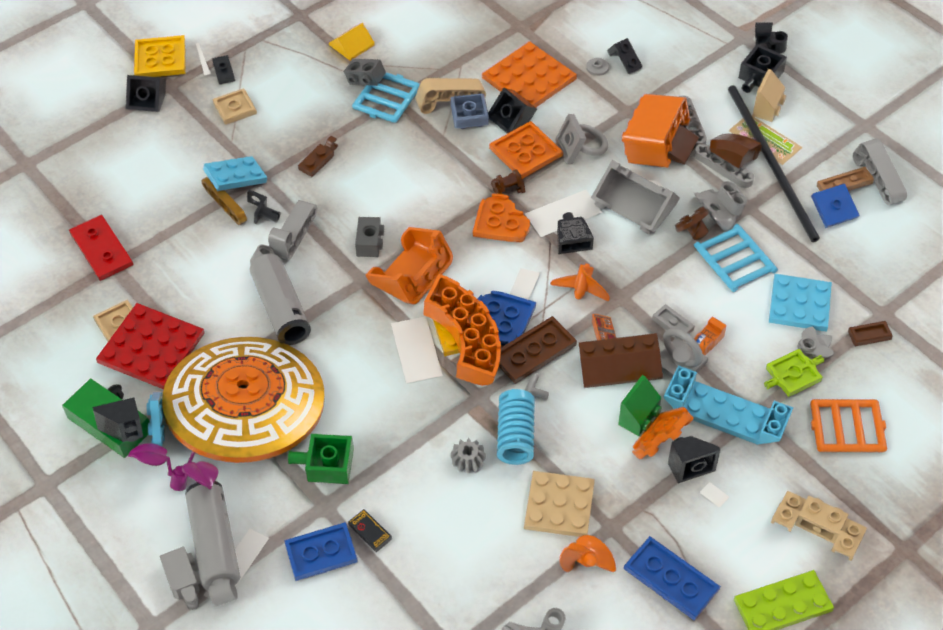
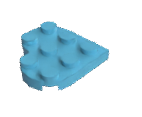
(155, 409)

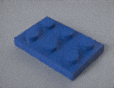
(320, 551)

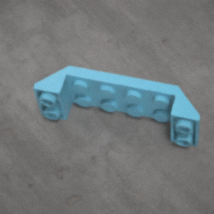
(727, 411)

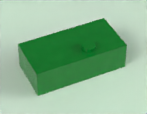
(80, 411)

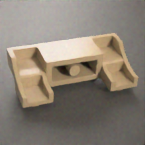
(822, 520)

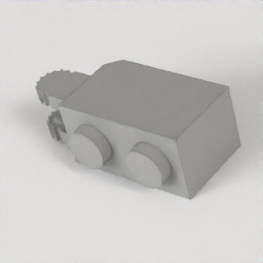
(181, 577)

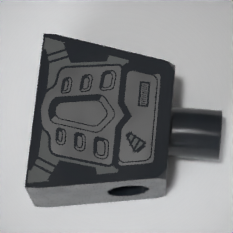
(573, 234)

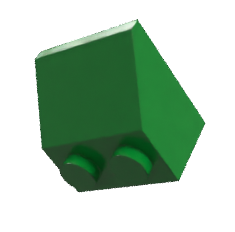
(639, 407)

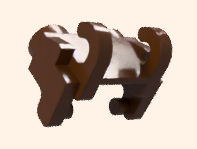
(499, 183)

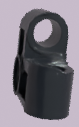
(772, 40)

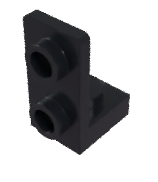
(626, 54)

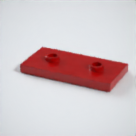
(101, 247)

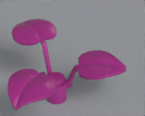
(156, 455)

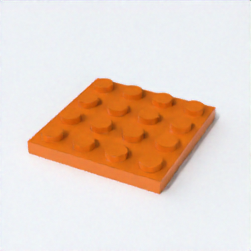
(530, 74)

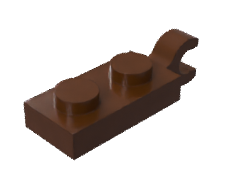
(318, 157)

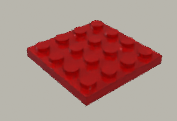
(149, 345)

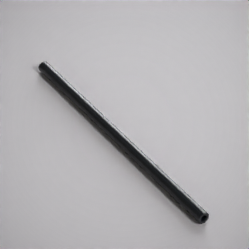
(774, 165)

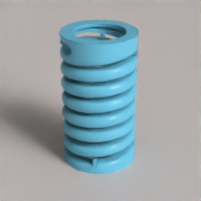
(516, 427)

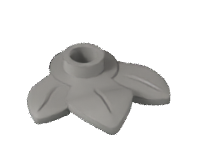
(817, 343)

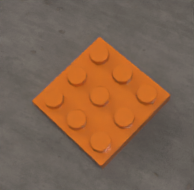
(526, 149)

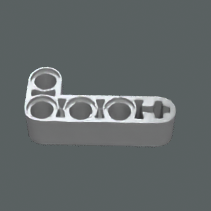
(882, 169)
(287, 239)

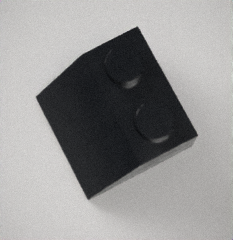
(145, 93)
(511, 110)
(119, 420)
(692, 458)

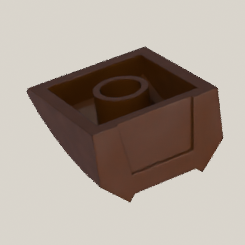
(735, 148)

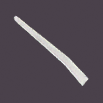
(204, 65)

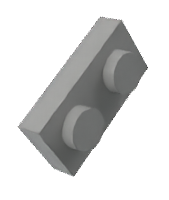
(669, 319)

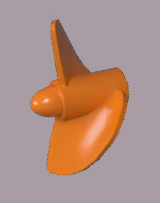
(582, 283)
(588, 552)

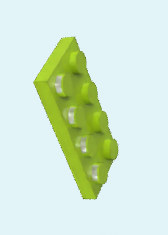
(784, 602)

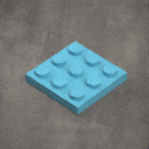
(800, 302)

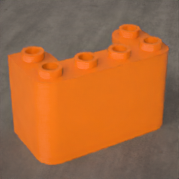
(653, 129)

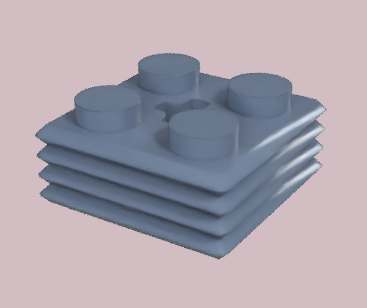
(469, 111)

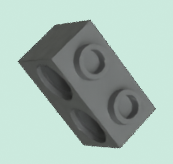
(364, 72)

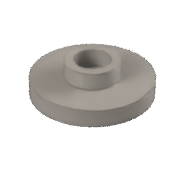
(597, 66)

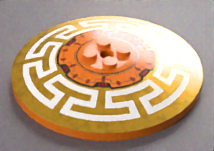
(249, 423)

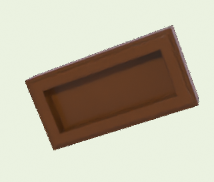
(870, 333)

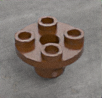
(694, 224)

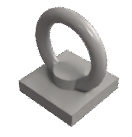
(571, 139)
(680, 352)

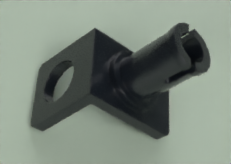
(262, 210)

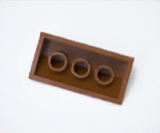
(620, 360)

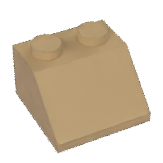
(769, 97)

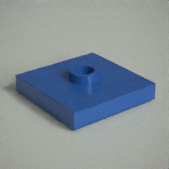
(835, 205)

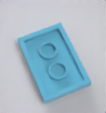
(234, 173)

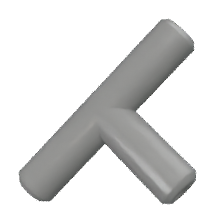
(531, 387)

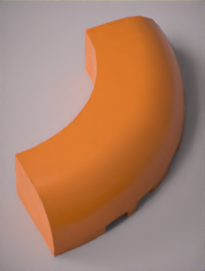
(469, 325)

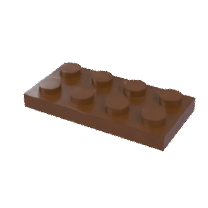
(535, 349)

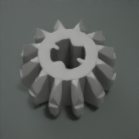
(468, 455)

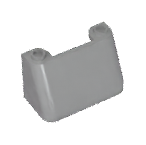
(634, 197)

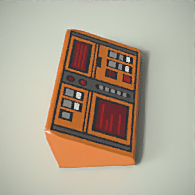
(603, 327)

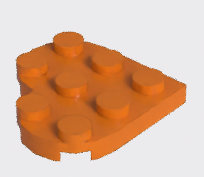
(500, 220)
(665, 426)

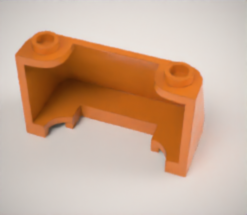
(416, 267)

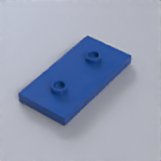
(672, 578)

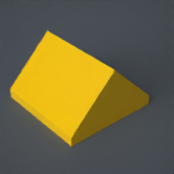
(353, 42)

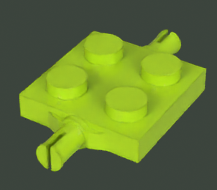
(794, 372)

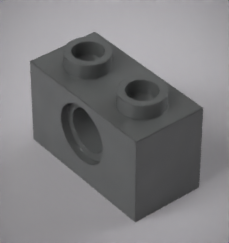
(369, 237)

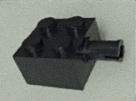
(756, 65)

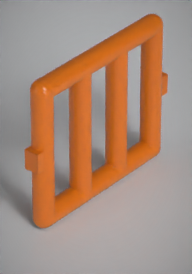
(855, 405)

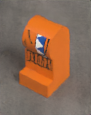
(710, 335)

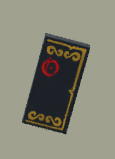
(370, 530)

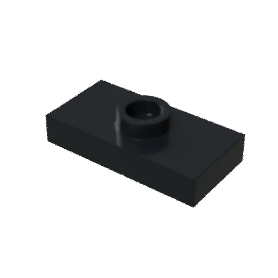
(223, 69)

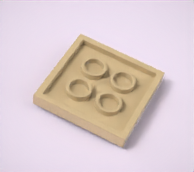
(559, 504)

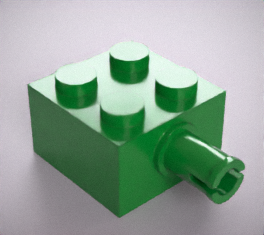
(326, 459)

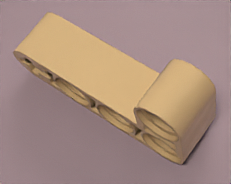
(442, 89)

